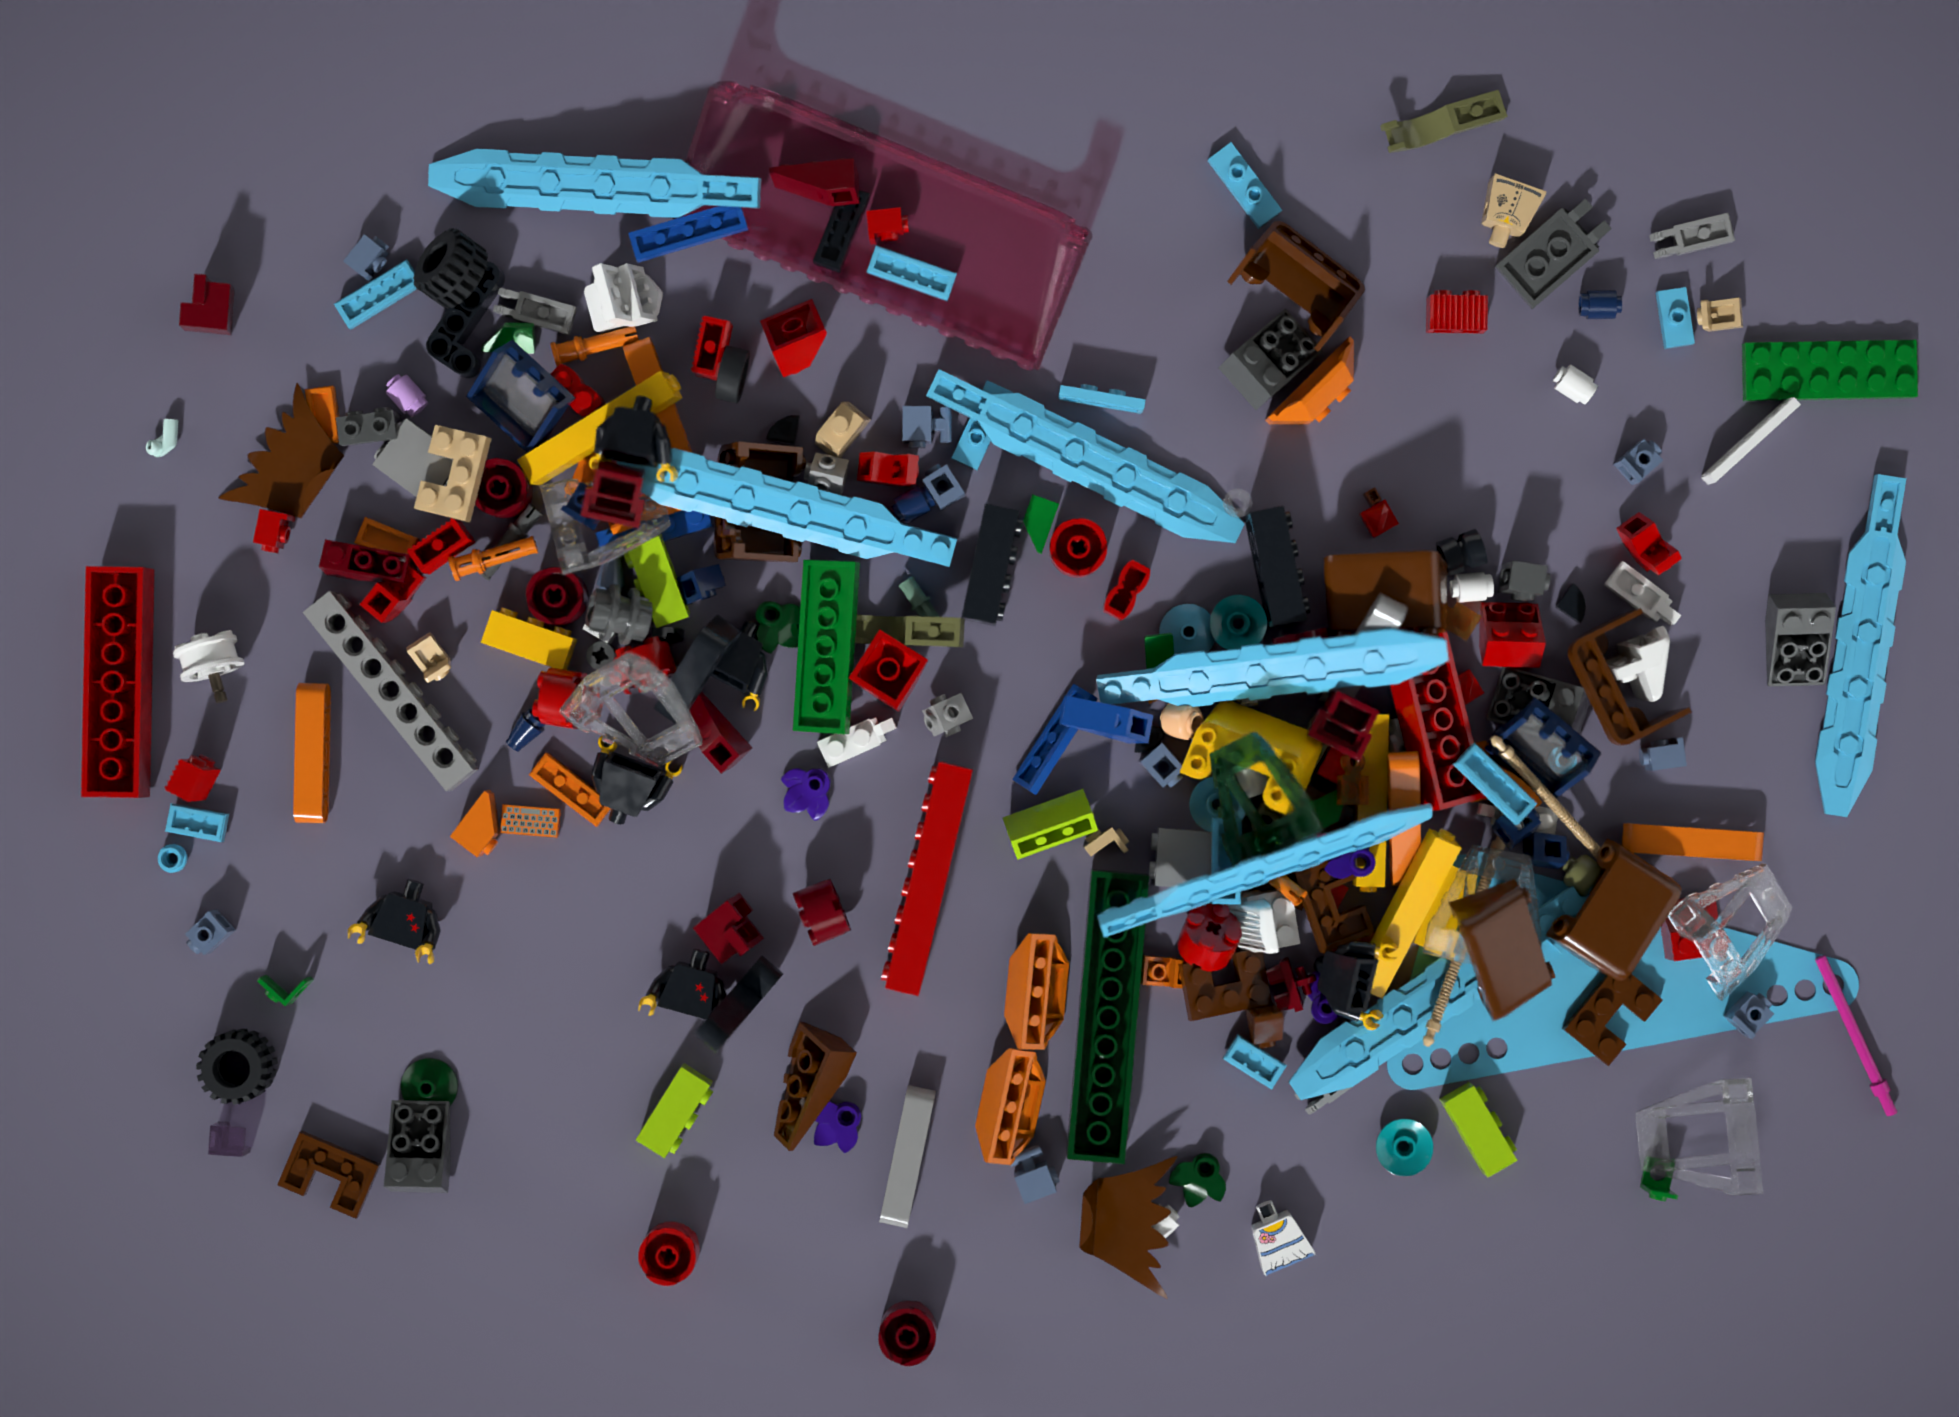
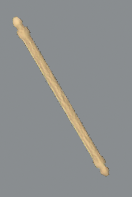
(1507, 753)
(1433, 1025)

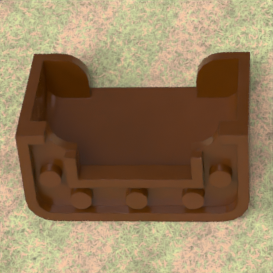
(750, 542)
(1406, 577)
(1618, 914)
(1502, 947)

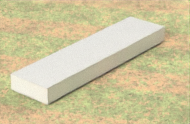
(1750, 440)

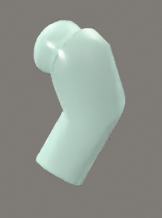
(165, 442)

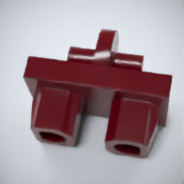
(1291, 998)

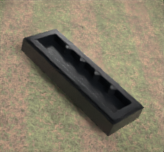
(840, 234)

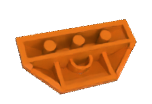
(1319, 390)
(1036, 990)
(1009, 1105)

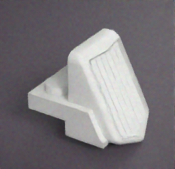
(622, 297)
(1643, 663)
(1266, 921)

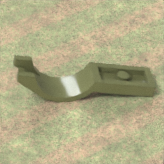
(1445, 122)
(912, 630)

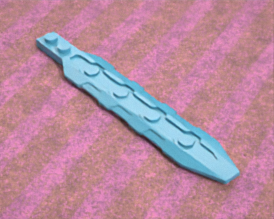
(587, 183)
(1091, 460)
(791, 509)
(1862, 650)
(1278, 669)
(1263, 868)
(1355, 1052)

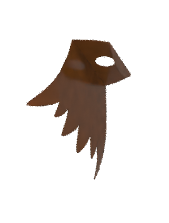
(295, 466)
(1119, 1222)

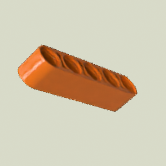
(643, 364)
(312, 753)
(1403, 793)
(1693, 842)

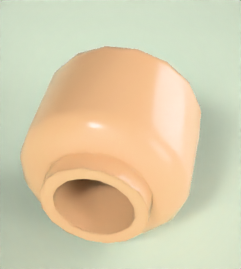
(1181, 721)

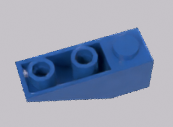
(1106, 720)

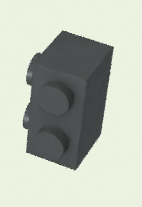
(1523, 580)

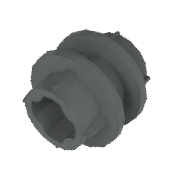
(619, 614)

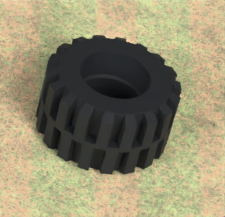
(450, 268)
(215, 1074)

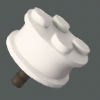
(209, 659)

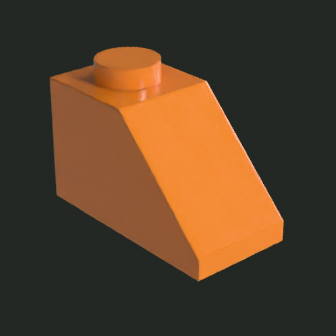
(479, 826)

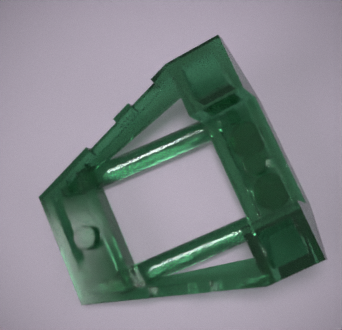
(1269, 838)

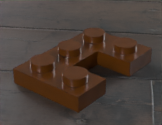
(1325, 921)
(1247, 992)
(1589, 1020)
(319, 1155)

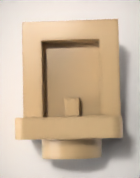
(1720, 314)
(430, 657)
(1098, 840)

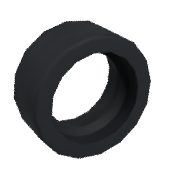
(732, 374)

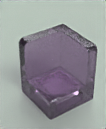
(227, 1140)

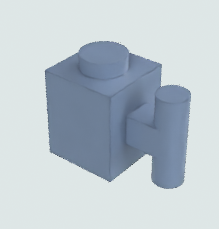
(919, 426)
(1035, 1179)

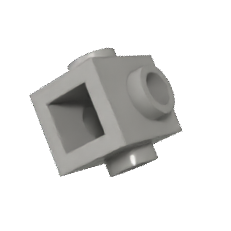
(827, 473)
(946, 715)

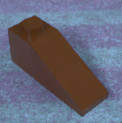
(1265, 1025)

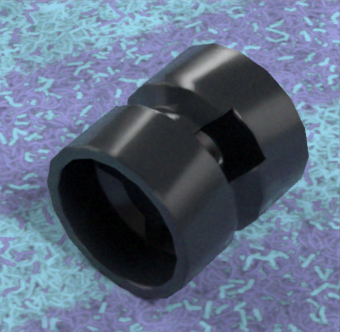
(1465, 551)

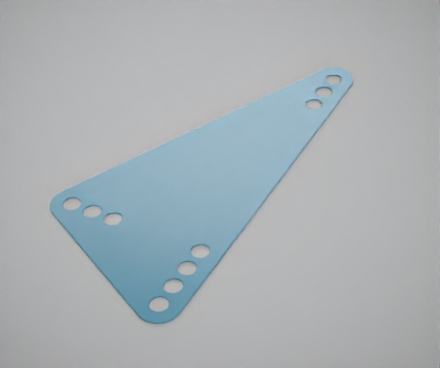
(1687, 1009)

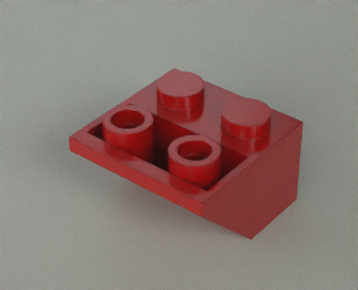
(1511, 635)

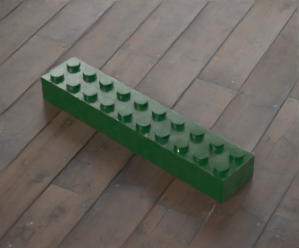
(1106, 1023)

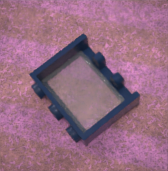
(520, 396)
(1547, 747)

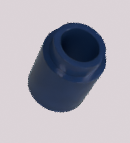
(1600, 304)
(913, 504)

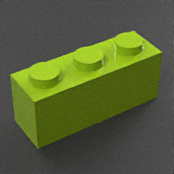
(657, 581)
(1050, 824)
(675, 1111)
(1479, 1128)

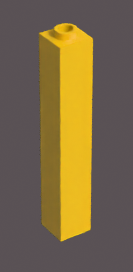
(579, 439)
(1376, 769)
(1412, 902)

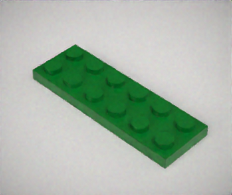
(1829, 370)
(826, 646)

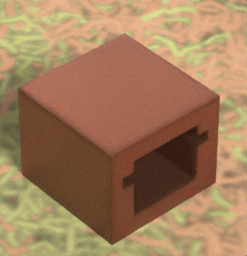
(1372, 496)

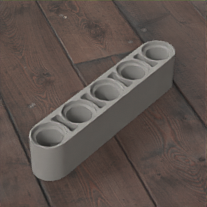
(1382, 615)
(907, 1156)

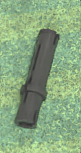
(516, 531)

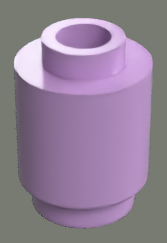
(406, 395)

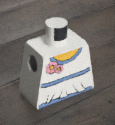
(1278, 1239)

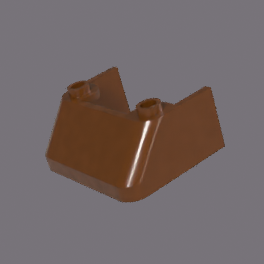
(1302, 275)
(1620, 723)

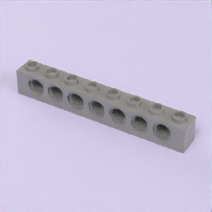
(322, 617)

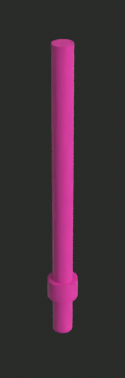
(1878, 1085)

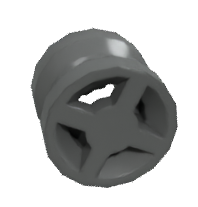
(605, 656)

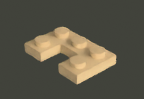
(469, 458)

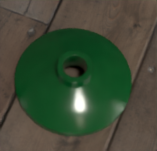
(430, 1071)

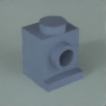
(367, 256)
(1630, 465)
(943, 498)
(1663, 755)
(1152, 760)
(218, 929)
(1740, 1014)

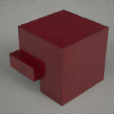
(210, 307)
(615, 494)
(1344, 724)
(729, 929)

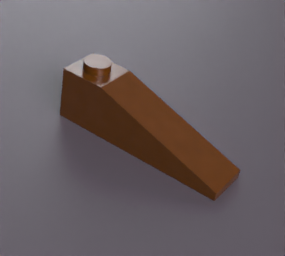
(815, 1074)

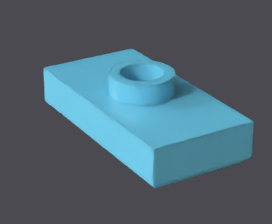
(1675, 317)
(197, 822)
(1254, 1061)

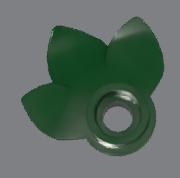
(782, 629)
(1197, 1183)

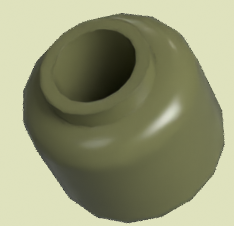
(1582, 874)

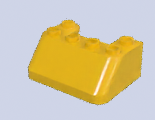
(1233, 721)

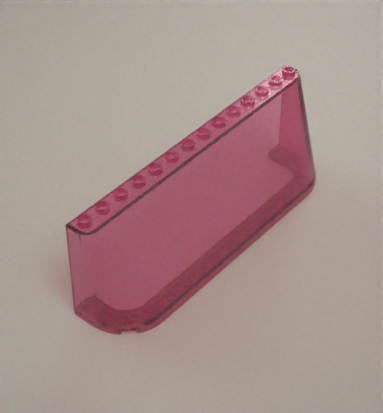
(1007, 249)

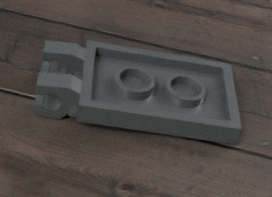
(1551, 254)

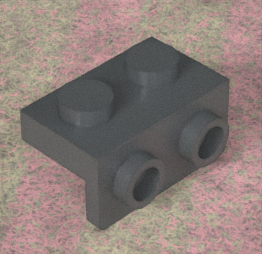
(367, 427)

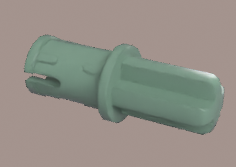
(917, 598)

